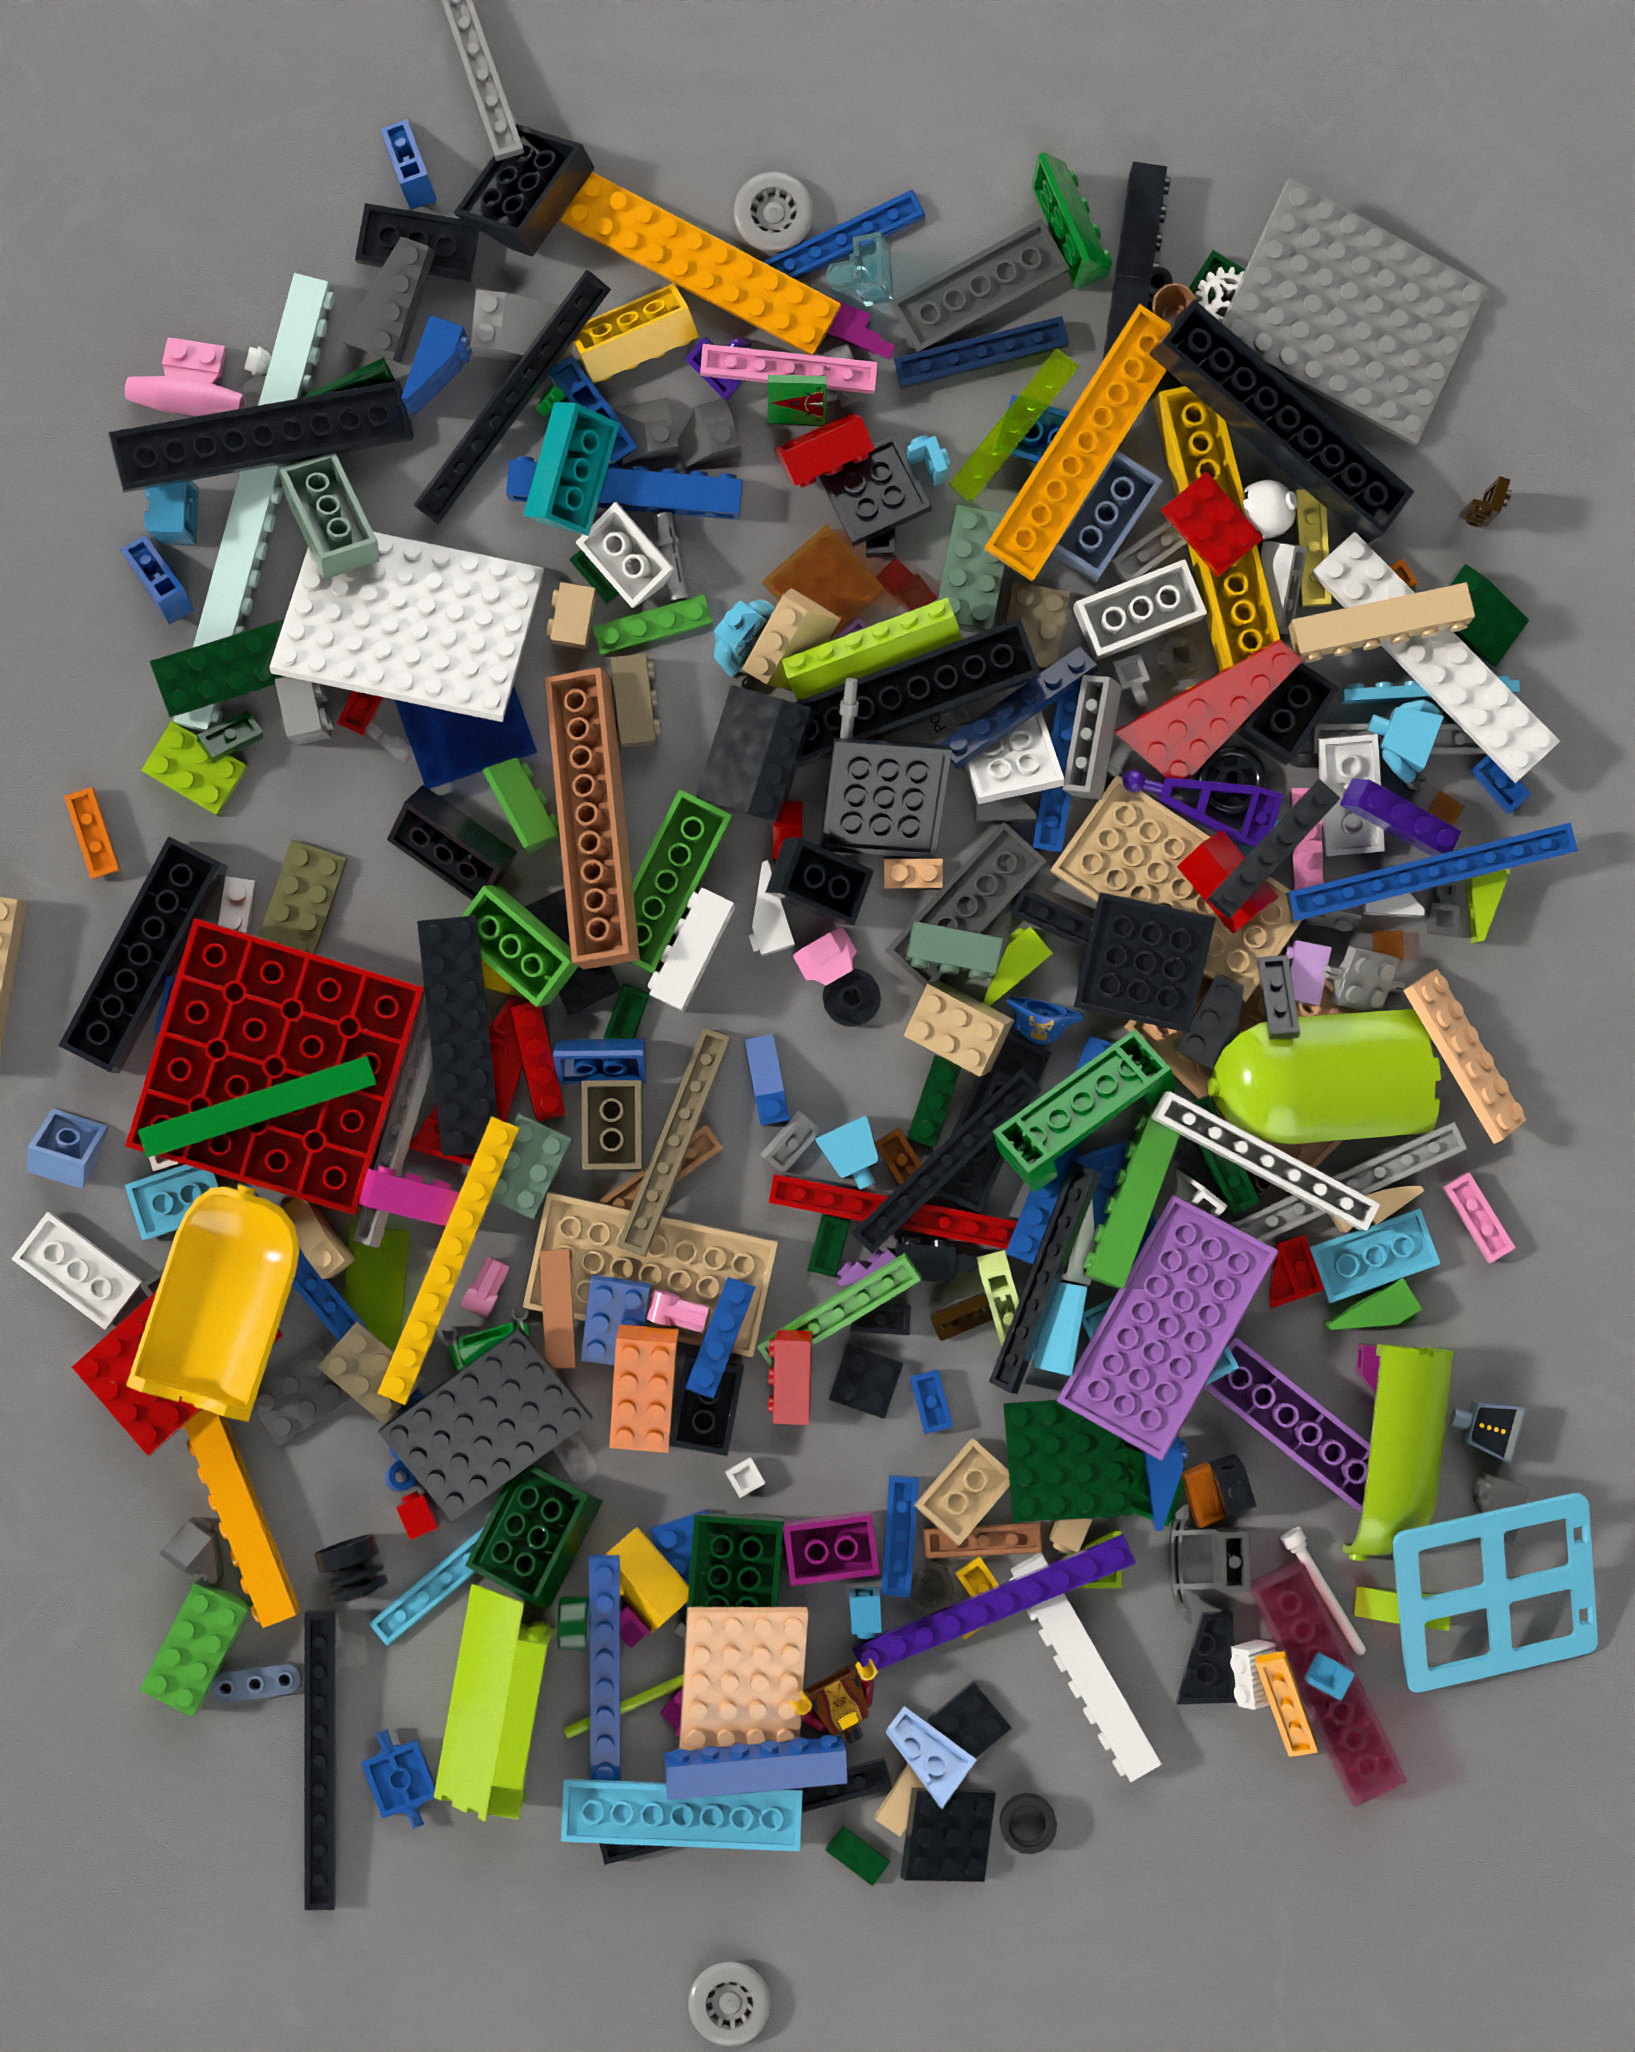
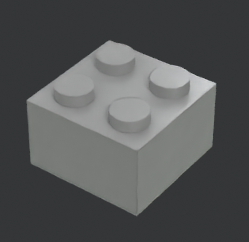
(304, 710)

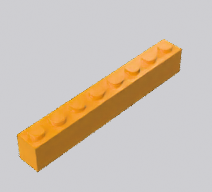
(241, 1518)

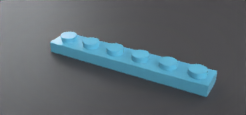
(1386, 692)

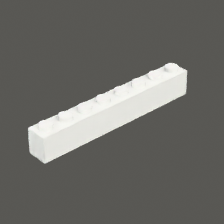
(1265, 1161)
(1091, 1680)

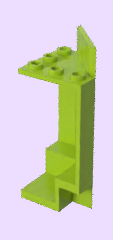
(492, 1707)

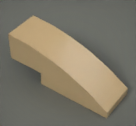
(1390, 1200)
(895, 1807)

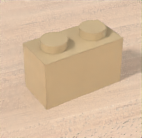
(572, 615)

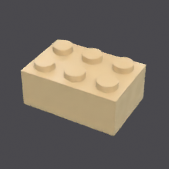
(958, 1027)

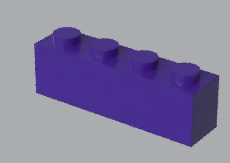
(1400, 817)

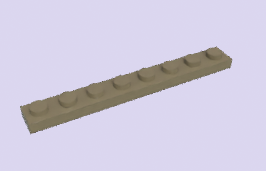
(674, 1142)

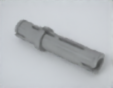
(669, 549)

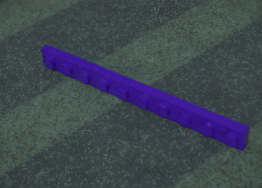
(996, 1603)

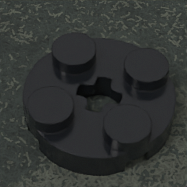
(857, 1013)

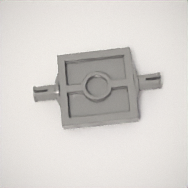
(1364, 979)

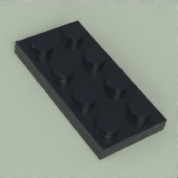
(449, 236)
(585, 985)

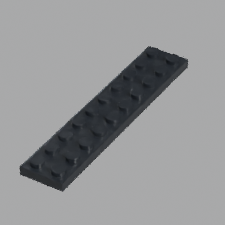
(260, 436)

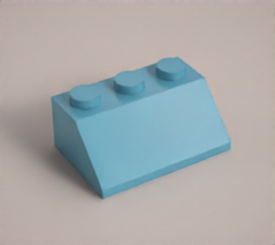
(1060, 1333)

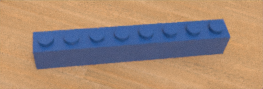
(649, 490)

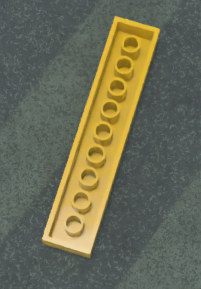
(1237, 600)

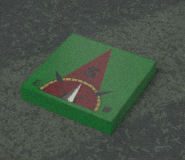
(797, 399)

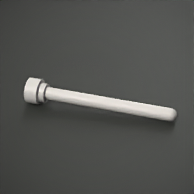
(1295, 1542)

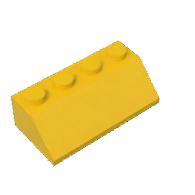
(635, 333)

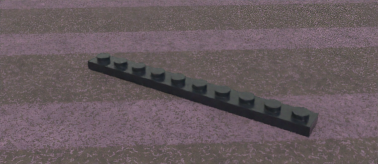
(512, 397)
(319, 1759)
(862, 1780)

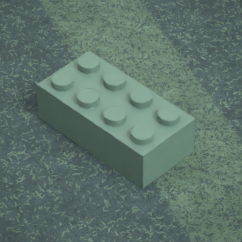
(329, 515)
(970, 573)

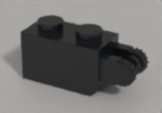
(935, 1261)

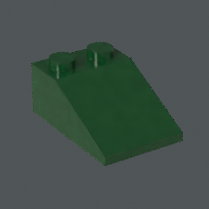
(1495, 620)

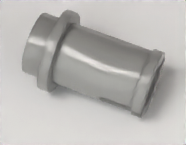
(1118, 759)

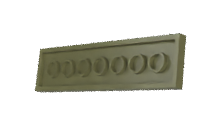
(303, 897)

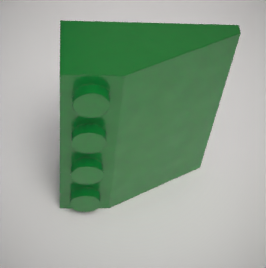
(1069, 221)

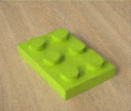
(187, 769)

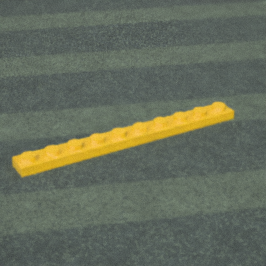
(448, 1260)

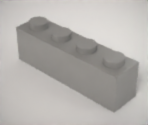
(1092, 737)

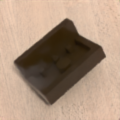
(1481, 513)

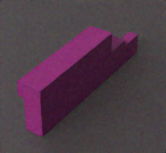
(851, 328)

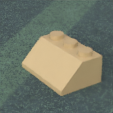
(792, 629)

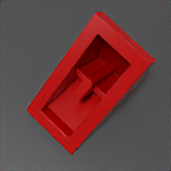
(790, 826)

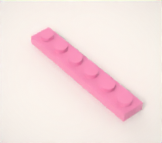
(757, 364)

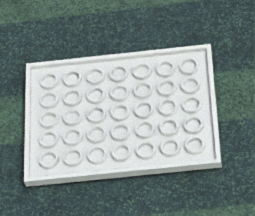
(413, 627)

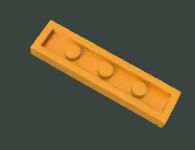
(1286, 1704)

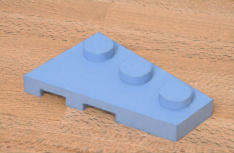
(930, 1754)

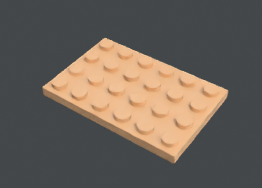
(742, 1675)

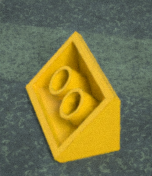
(648, 1580)

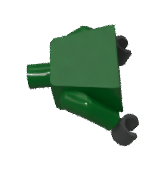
(477, 1343)

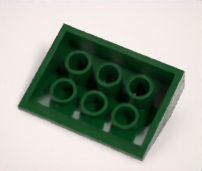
(535, 1535)
(735, 1560)

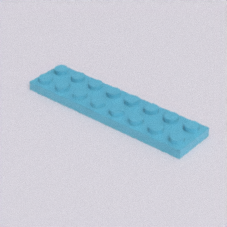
(644, 1816)

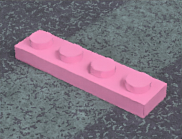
(1308, 854)

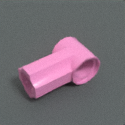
(483, 1293)
(670, 1309)

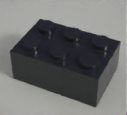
(1289, 713)
(819, 881)
(706, 1422)

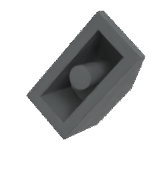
(1004, 810)

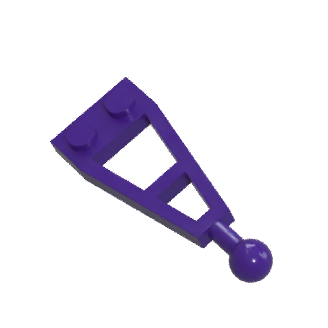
(1259, 817)

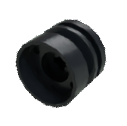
(351, 1568)

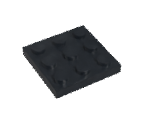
(876, 492)
(949, 1840)

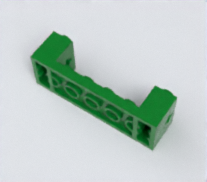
(1081, 1106)

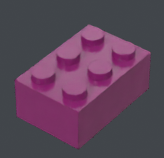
(831, 1547)

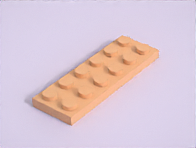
(1465, 1055)

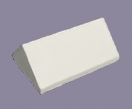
(625, 556)

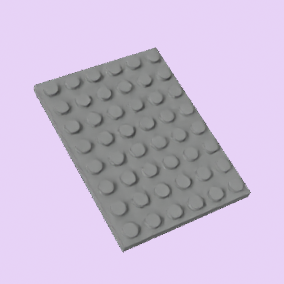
(1353, 311)

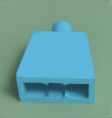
(851, 1150)

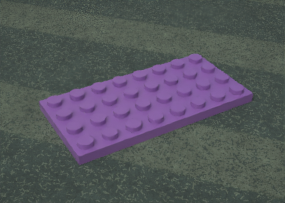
(1167, 1327)

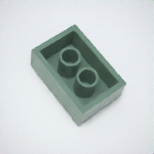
(953, 950)
(531, 1166)

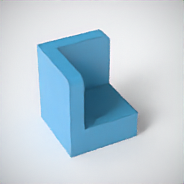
(1329, 1676)

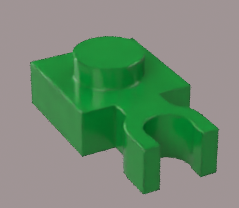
(546, 404)

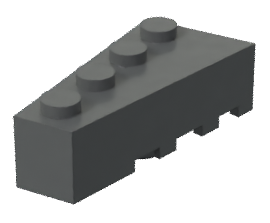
(391, 303)

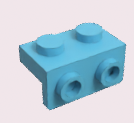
(935, 458)

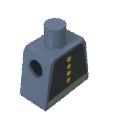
(1490, 1427)

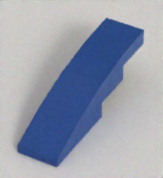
(581, 390)

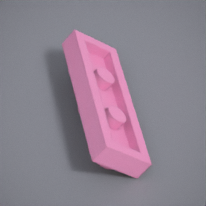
(1478, 1217)

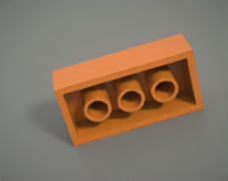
(643, 1388)

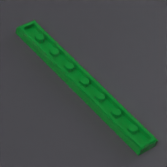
(257, 1107)

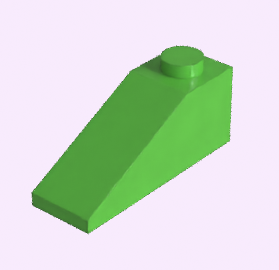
(1386, 1306)

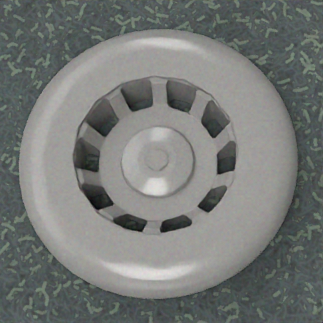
(773, 211)
(729, 2003)

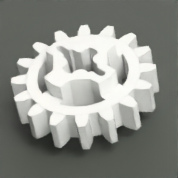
(1219, 289)

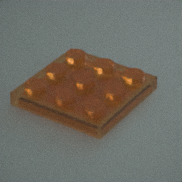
(827, 575)

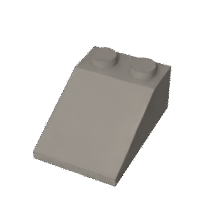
(507, 324)

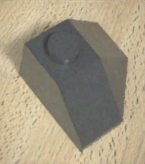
(709, 435)
(196, 1550)

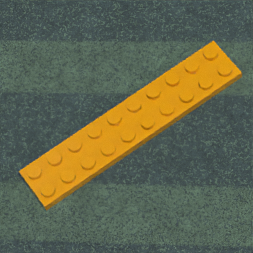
(701, 264)
(1081, 448)

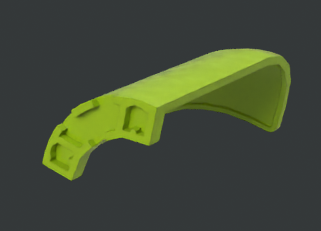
(1333, 1082)
(1404, 1446)

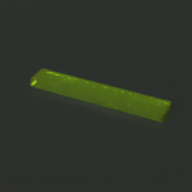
(1014, 425)

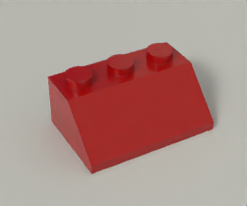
(825, 449)

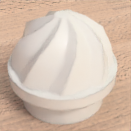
(257, 361)

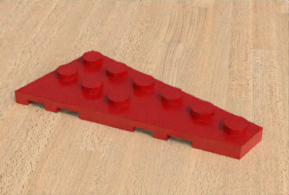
(507, 1075)

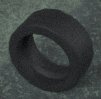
(1033, 1846)

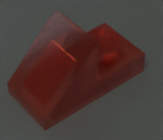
(905, 587)

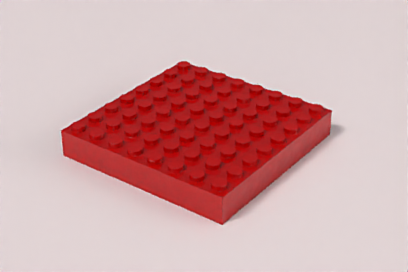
(263, 1016)

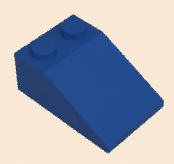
(436, 363)

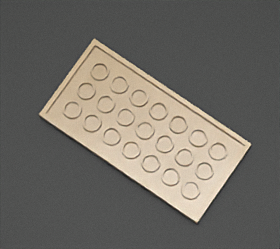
(1133, 851)
(681, 1260)

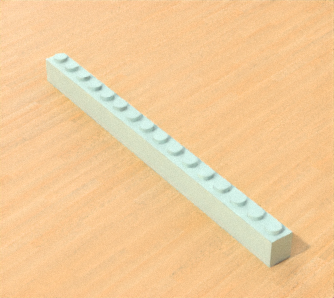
(260, 488)

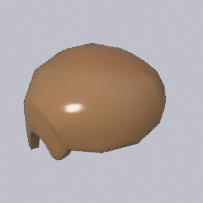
(1171, 301)

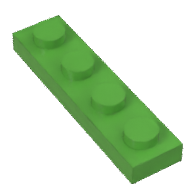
(652, 625)

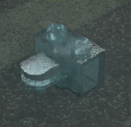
(866, 271)

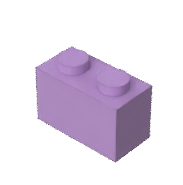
(1306, 969)

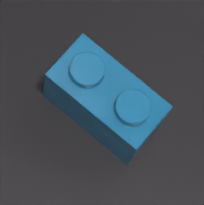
(865, 1611)

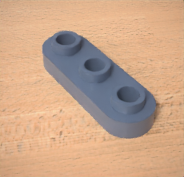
(268, 1676)

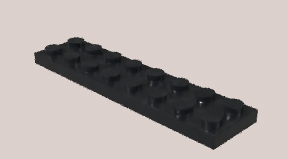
(458, 1031)

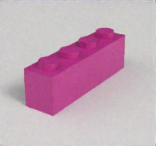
(408, 1195)

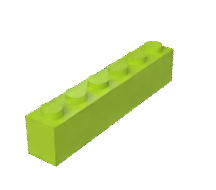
(872, 649)

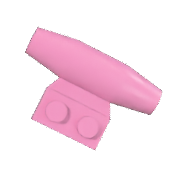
(188, 381)

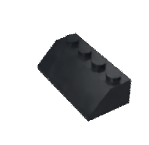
(450, 843)

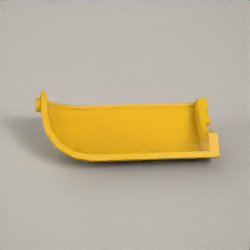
(219, 1303)

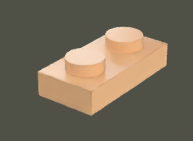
(913, 873)

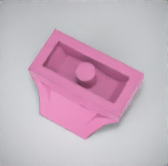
(827, 957)

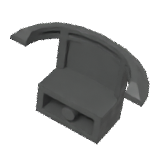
(1206, 1560)

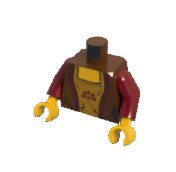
(839, 1701)

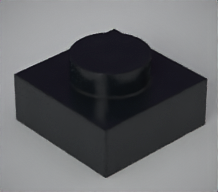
(882, 545)

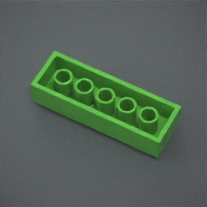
(673, 872)

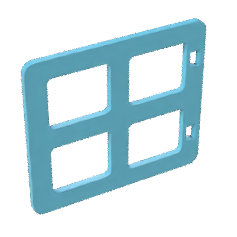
(1495, 1592)

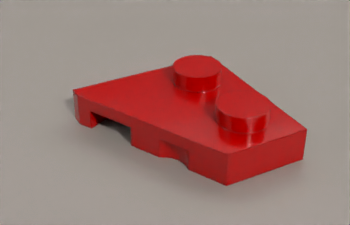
(1293, 1272)

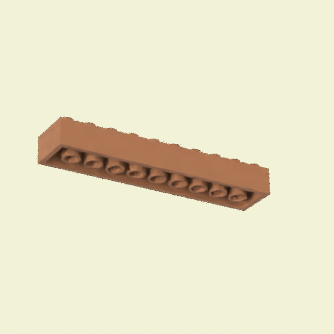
(591, 819)

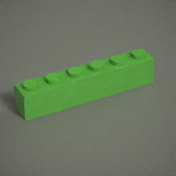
(1131, 1203)

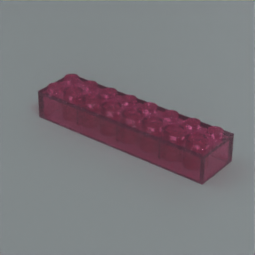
(1345, 1726)

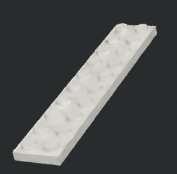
(1443, 665)

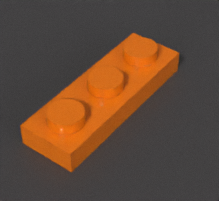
(92, 833)

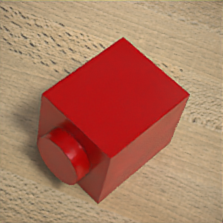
(417, 1514)

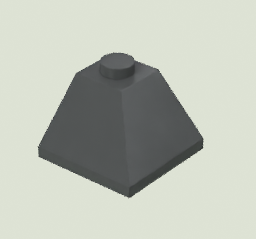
(651, 430)

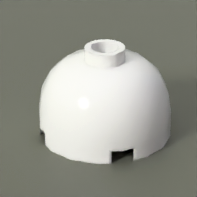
(1270, 507)

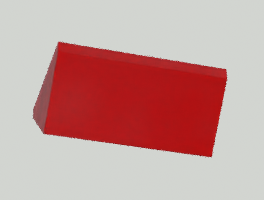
(1210, 865)

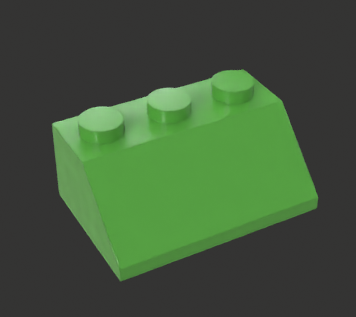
(523, 804)

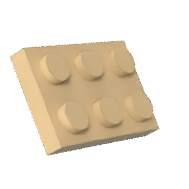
(964, 1491)

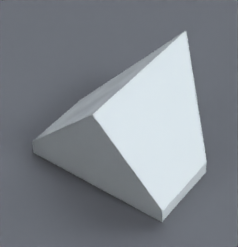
(1197, 1195)

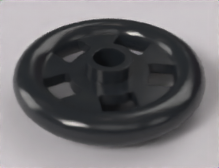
(1245, 760)

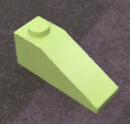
(999, 1290)

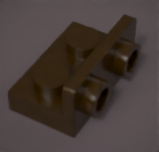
(961, 1316)

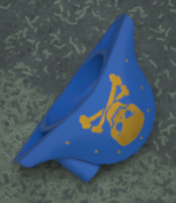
(1041, 1020)

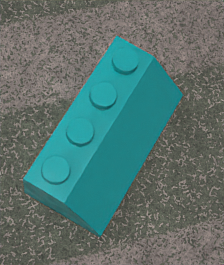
(571, 468)

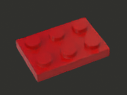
(1211, 524)

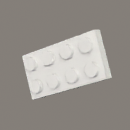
(1339, 762)
(77, 1270)

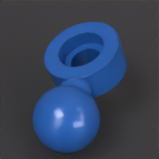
(398, 1467)

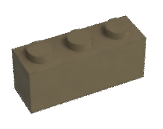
(635, 700)

